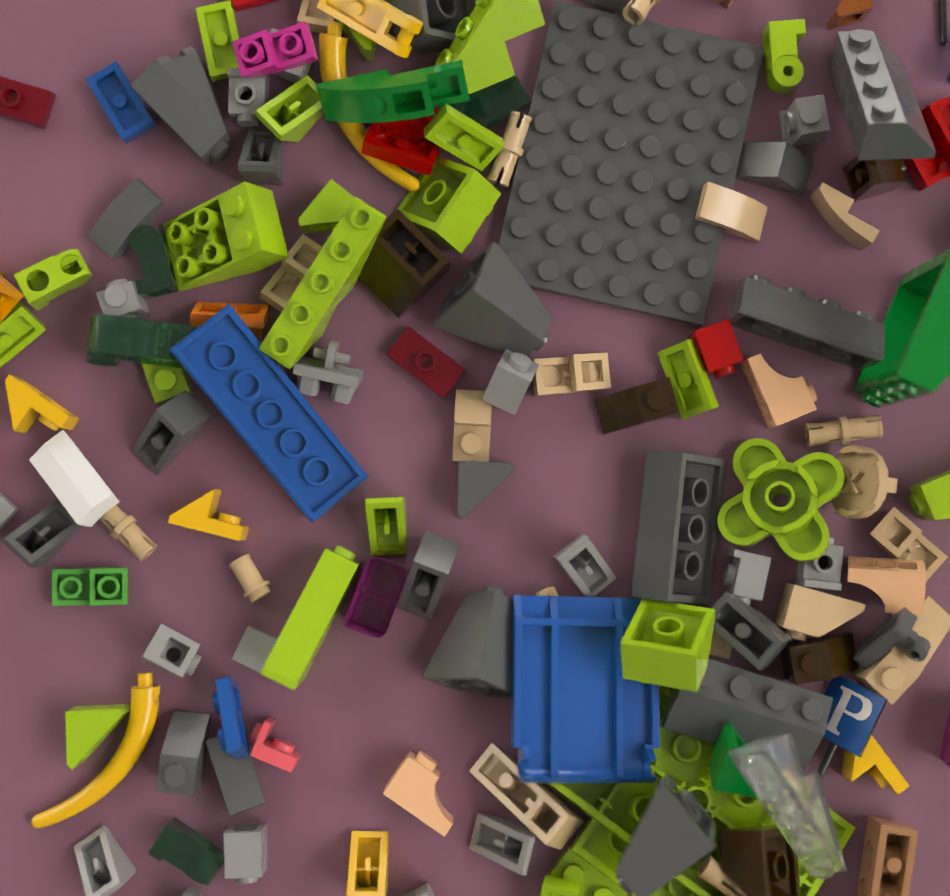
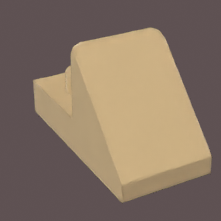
(471, 427)

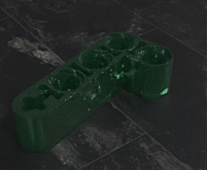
(133, 340)

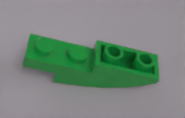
(394, 97)

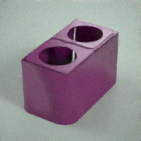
(385, 597)

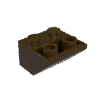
(402, 264)

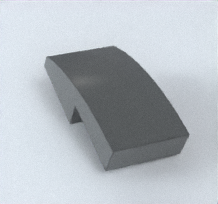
(131, 209)
(236, 779)

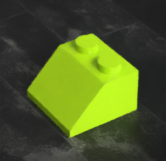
(450, 204)
(668, 644)

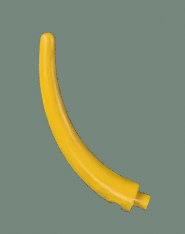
(333, 67)
(137, 734)

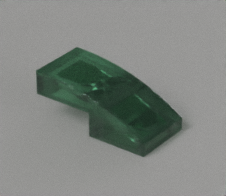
(495, 102)

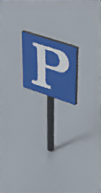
(850, 719)

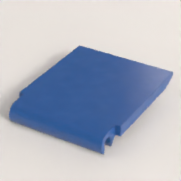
(569, 693)

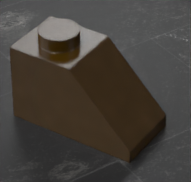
(873, 177)
(637, 406)
(819, 658)

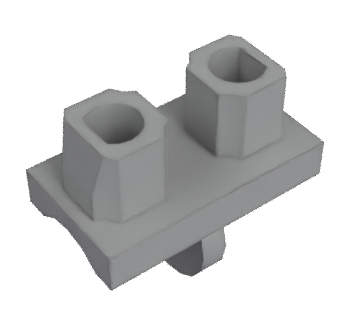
(313, 370)

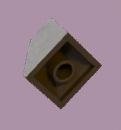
(759, 861)

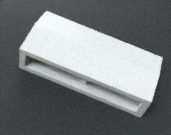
(73, 480)

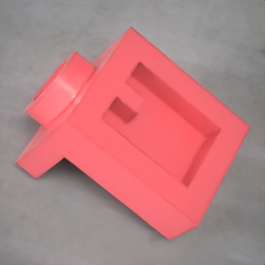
(276, 752)

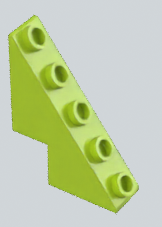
(483, 36)
(324, 284)

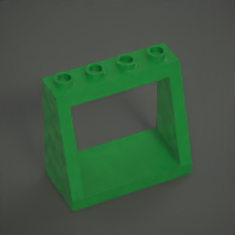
(915, 338)

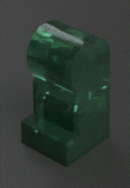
(155, 263)
(188, 852)

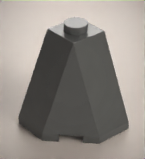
(186, 103)
(495, 306)
(477, 646)
(666, 840)

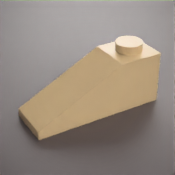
(895, 670)
(530, 802)

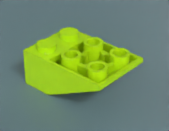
(226, 237)

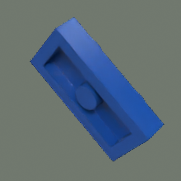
(120, 102)
(228, 704)

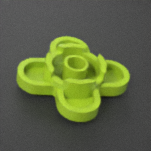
(764, 476)

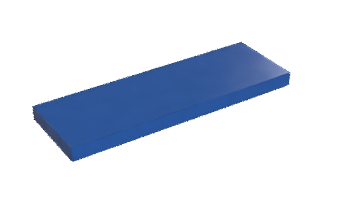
(269, 413)

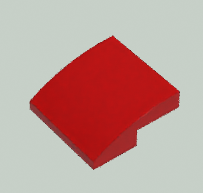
(402, 144)
(930, 171)

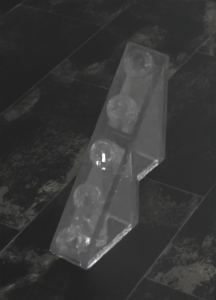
(792, 801)

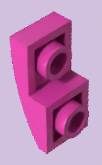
(275, 52)

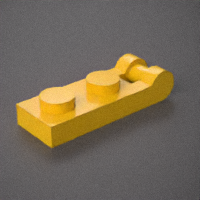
(374, 21)

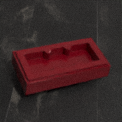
(25, 102)
(426, 362)

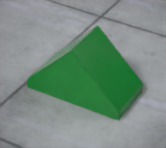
(722, 769)

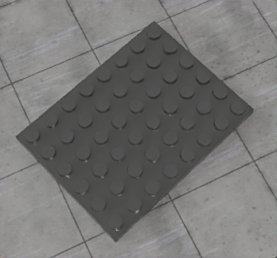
(620, 158)

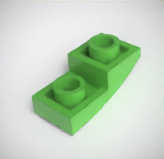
(89, 586)

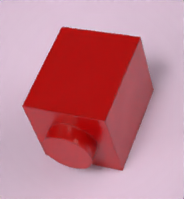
(718, 348)

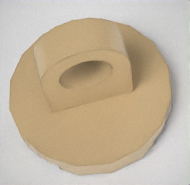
(864, 482)

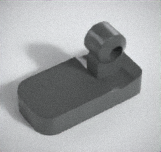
(894, 631)

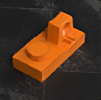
(253, 315)

